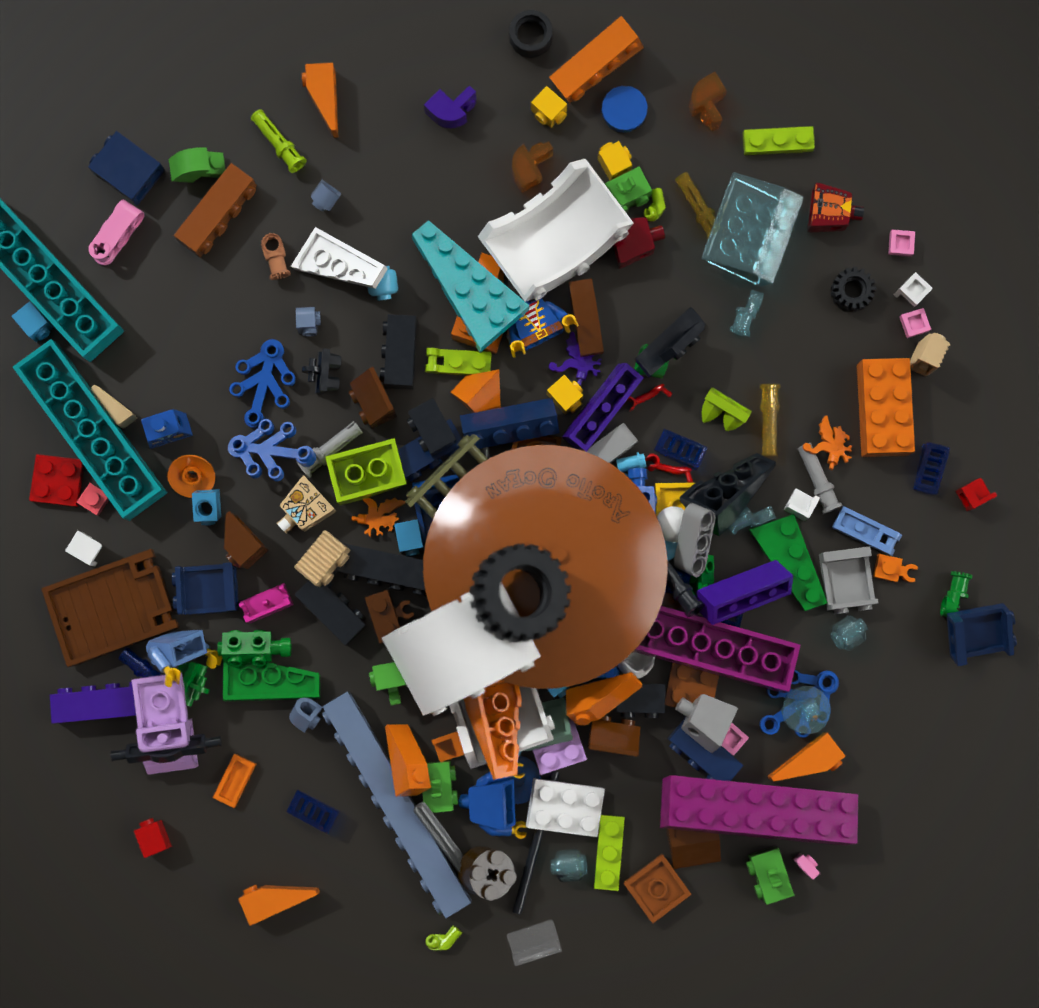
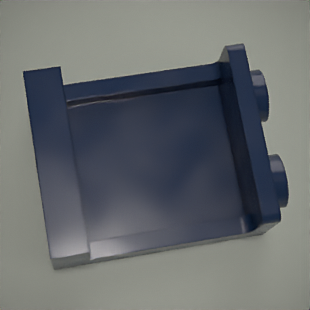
(126, 167)
(205, 589)
(980, 632)

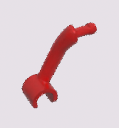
(652, 393)
(667, 468)

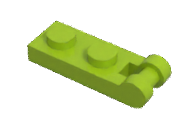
(457, 361)

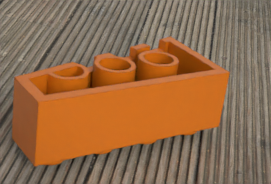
(597, 60)

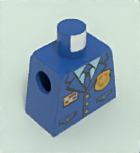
(165, 428)

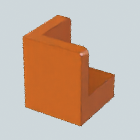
(448, 746)

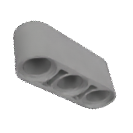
(614, 444)
(694, 539)

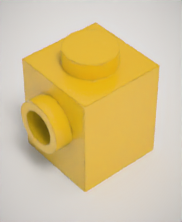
(549, 108)
(614, 159)
(566, 395)

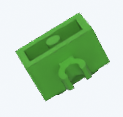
(630, 189)
(388, 677)
(441, 795)
(770, 875)

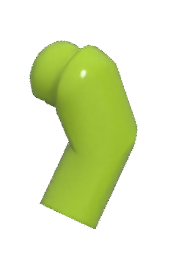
(657, 207)
(442, 942)

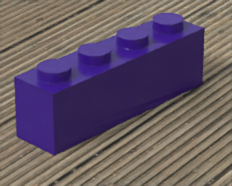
(602, 407)
(745, 591)
(92, 703)

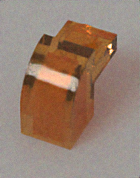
(704, 96)
(524, 165)

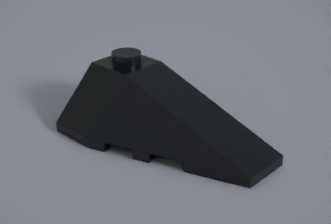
(730, 491)

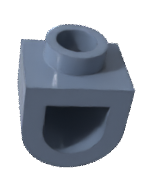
(325, 196)
(307, 320)
(305, 714)

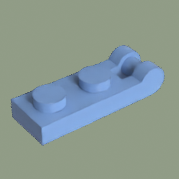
(866, 530)

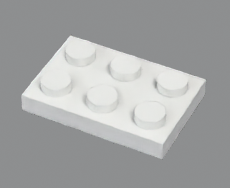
(565, 807)

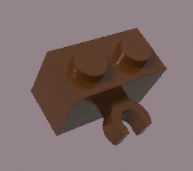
(384, 614)

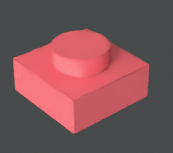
(93, 499)

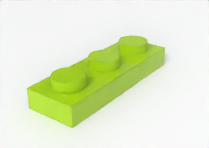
(778, 140)
(609, 852)

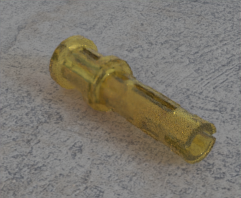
(704, 216)
(770, 408)

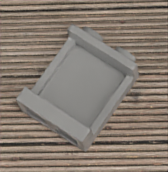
(847, 579)

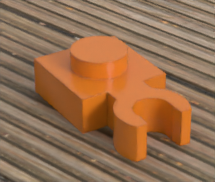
(890, 569)

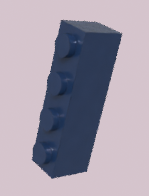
(511, 423)

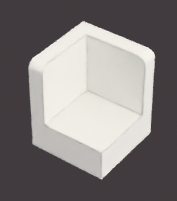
(914, 289)
(801, 504)
(84, 548)

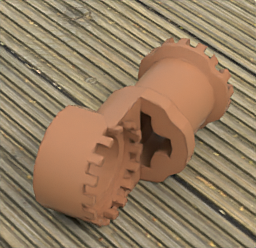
(275, 258)

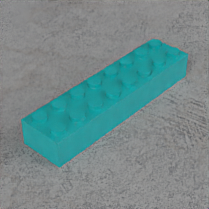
(53, 288)
(89, 430)

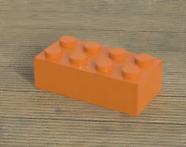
(885, 407)

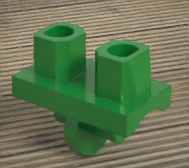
(193, 680)

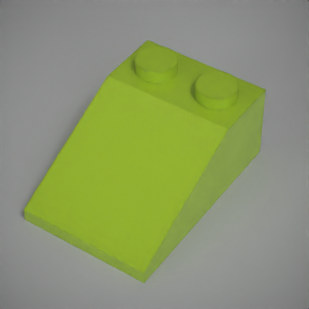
(365, 471)

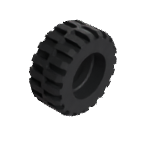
(551, 587)

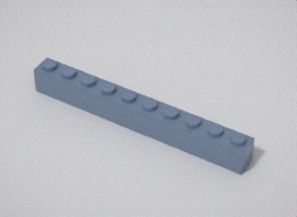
(376, 773)

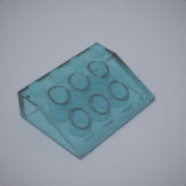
(752, 228)

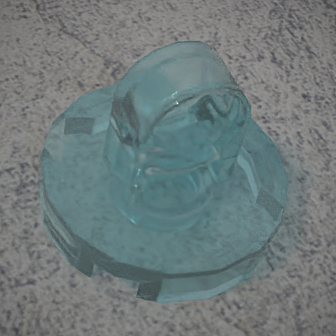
(806, 710)

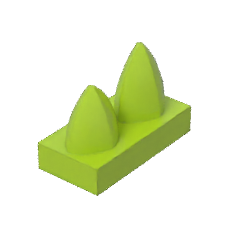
(714, 405)

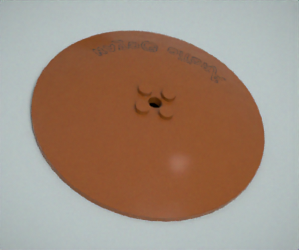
(588, 521)

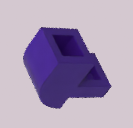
(448, 112)

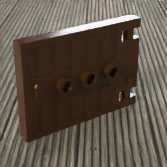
(109, 608)

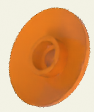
(186, 483)

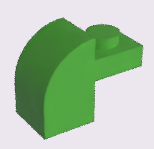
(196, 163)

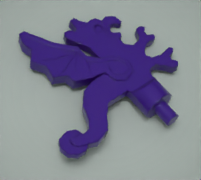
(582, 364)

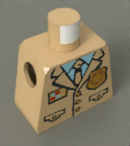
(304, 507)

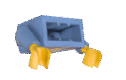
(177, 648)

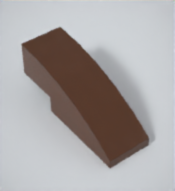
(586, 314)

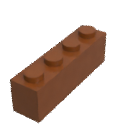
(216, 210)

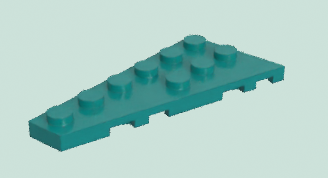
(474, 292)

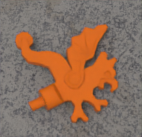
(831, 445)
(375, 516)

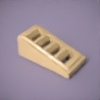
(116, 410)

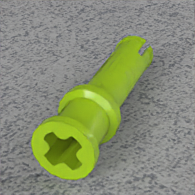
(284, 148)

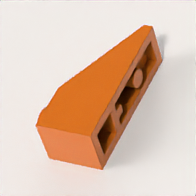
(321, 86)
(598, 698)
(814, 758)
(407, 762)
(270, 900)

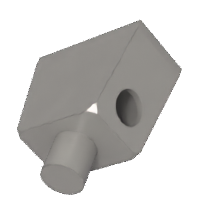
(707, 720)

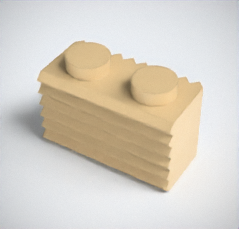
(929, 354)
(323, 559)

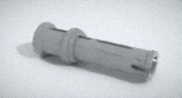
(331, 447)
(823, 488)

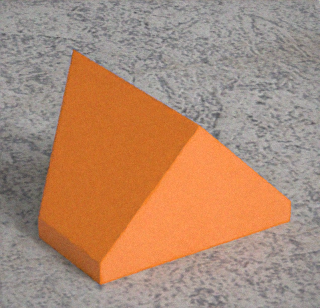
(479, 391)

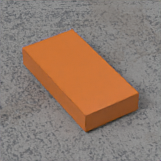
(234, 780)

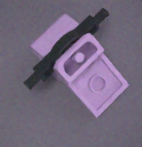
(163, 730)

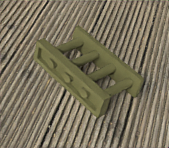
(416, 494)

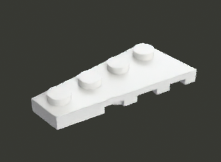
(336, 260)

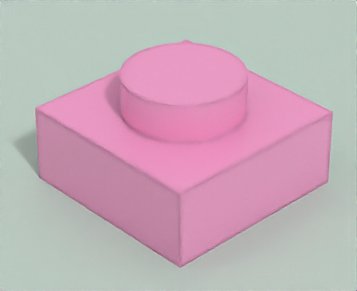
(901, 243)
(915, 323)
(734, 740)
(807, 864)

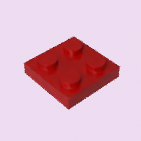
(56, 480)

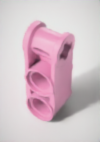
(115, 232)

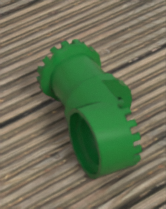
(958, 590)

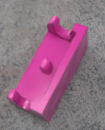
(266, 603)

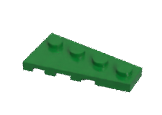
(784, 542)
(268, 683)

